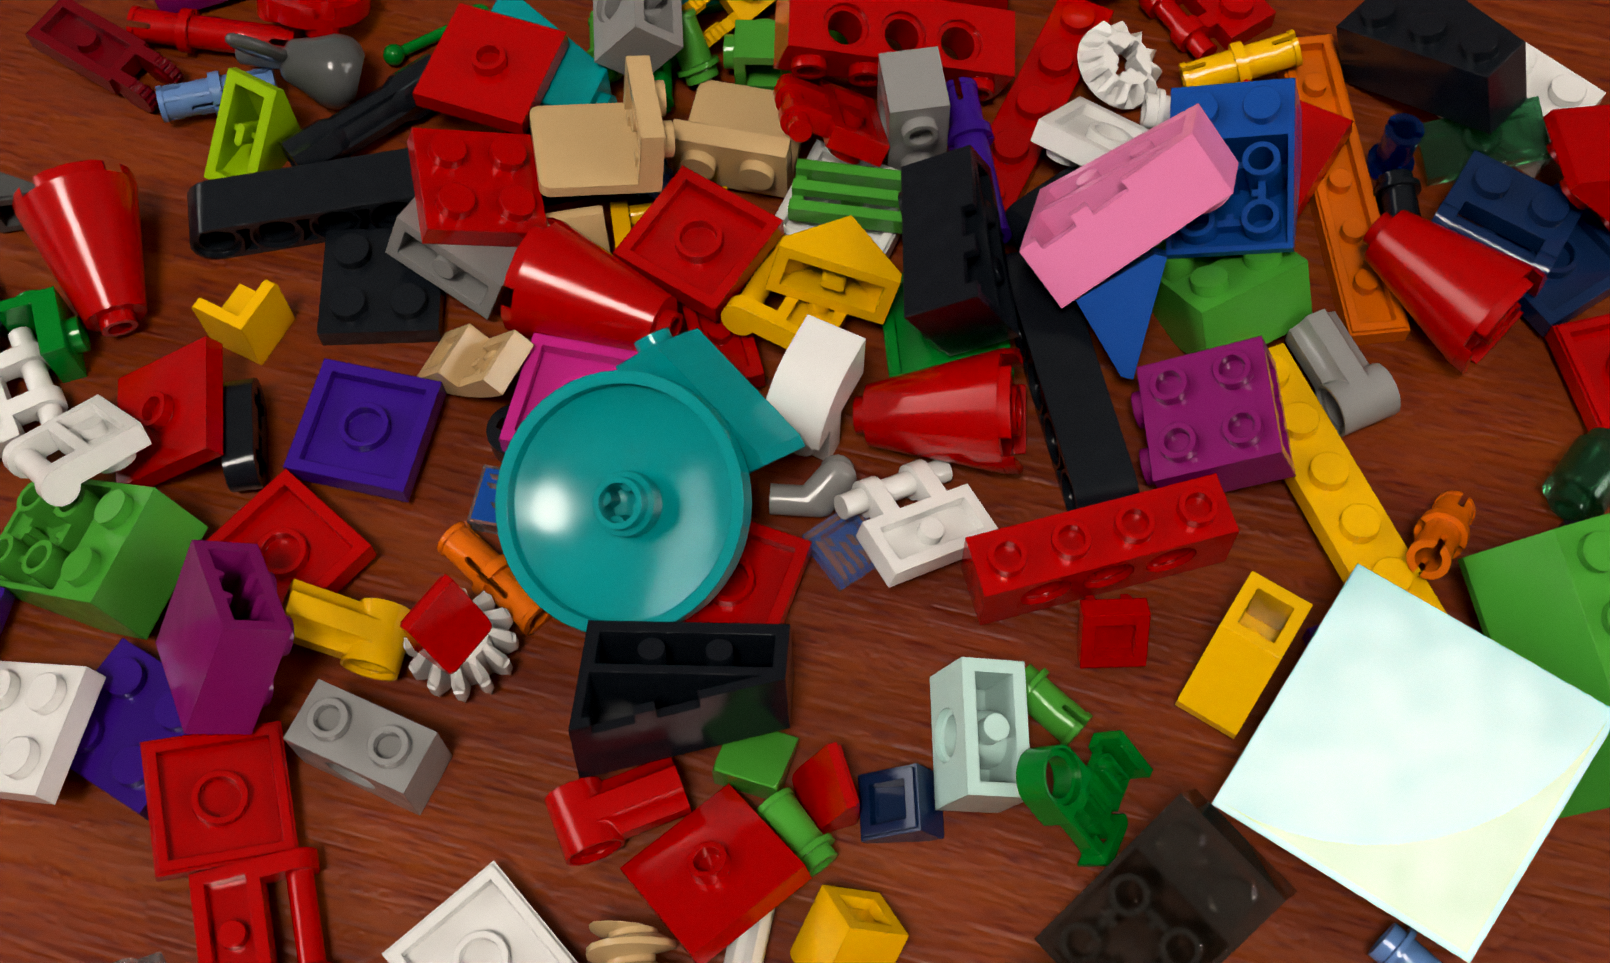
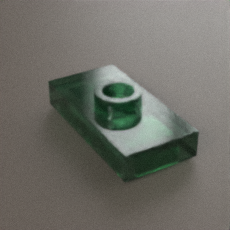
(1515, 142)

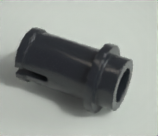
(1398, 191)

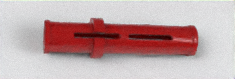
(192, 31)

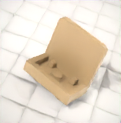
(736, 139)
(605, 144)

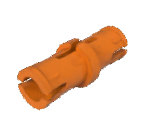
(1441, 535)
(490, 574)

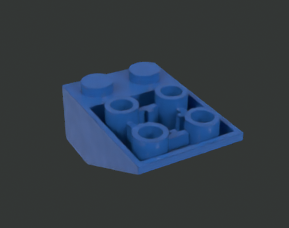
(1265, 135)

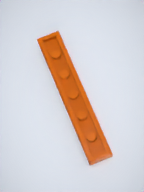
(1346, 207)

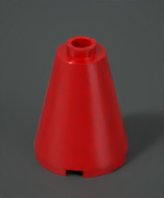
(90, 239)
(1450, 283)
(582, 292)
(951, 412)

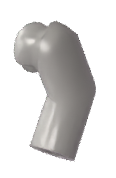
(818, 492)

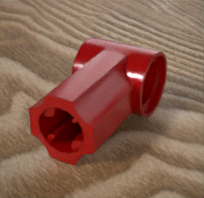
(598, 814)

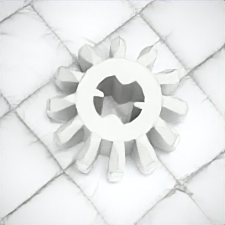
(485, 659)

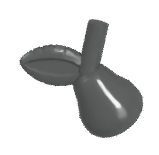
(320, 66)

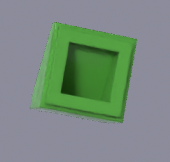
(756, 763)

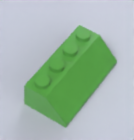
(1553, 608)

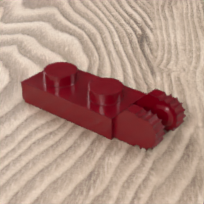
(102, 52)

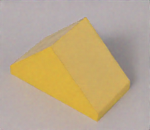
(836, 269)

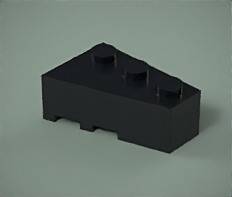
(955, 253)

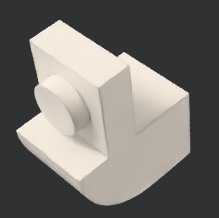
(817, 382)

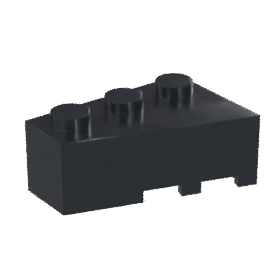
(1435, 59)
(676, 689)

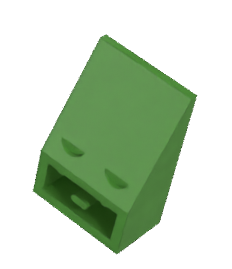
(1231, 298)
(100, 558)

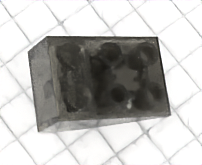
(1173, 895)

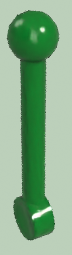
(395, 54)

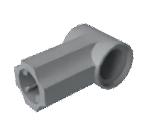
(1343, 380)

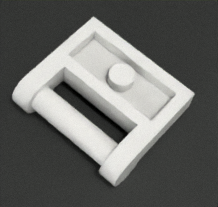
(94, 440)

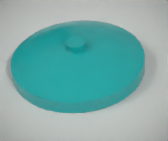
(623, 501)

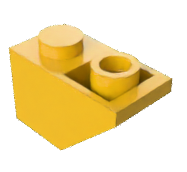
(1243, 654)

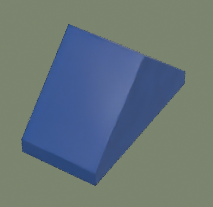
(1123, 307)

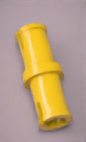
(1244, 61)

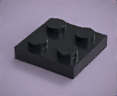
(373, 295)

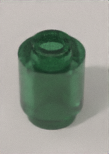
(1581, 479)

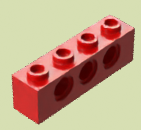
(977, 35)
(1098, 548)

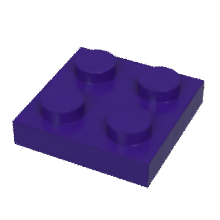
(365, 430)
(129, 710)

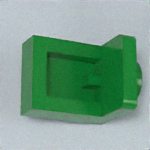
(59, 332)

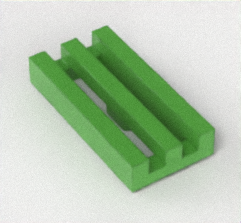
(852, 187)

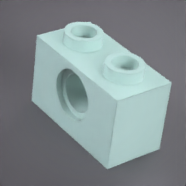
(978, 733)

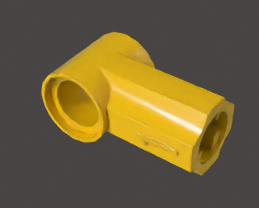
(358, 632)

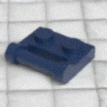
(1511, 207)

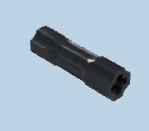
(359, 122)

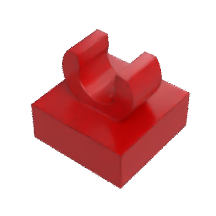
(1113, 632)

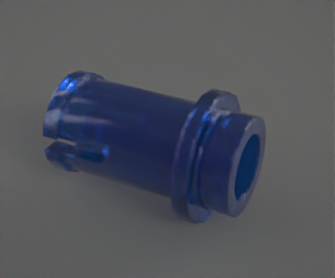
(1396, 145)

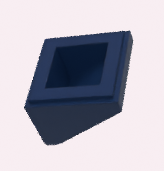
(899, 806)

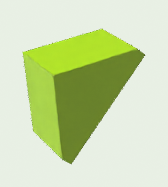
(248, 127)

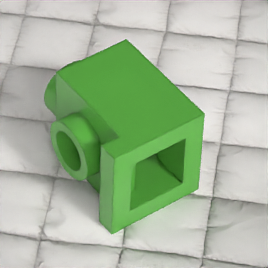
(752, 53)

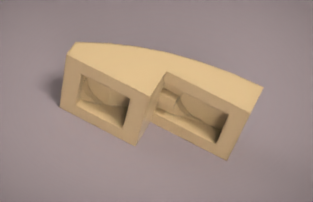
(474, 364)

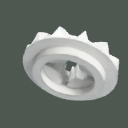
(1099, 59)

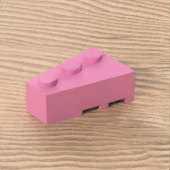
(1127, 203)

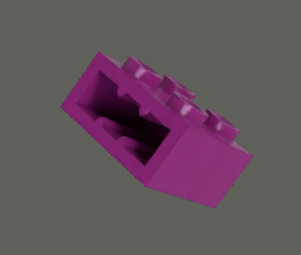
(1214, 416)
(223, 638)

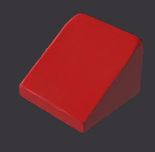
(445, 625)
(827, 789)

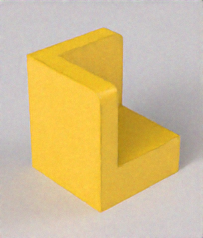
(248, 321)
(849, 928)

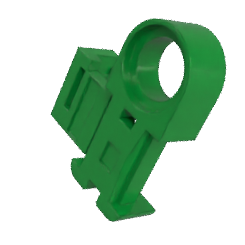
(1083, 793)

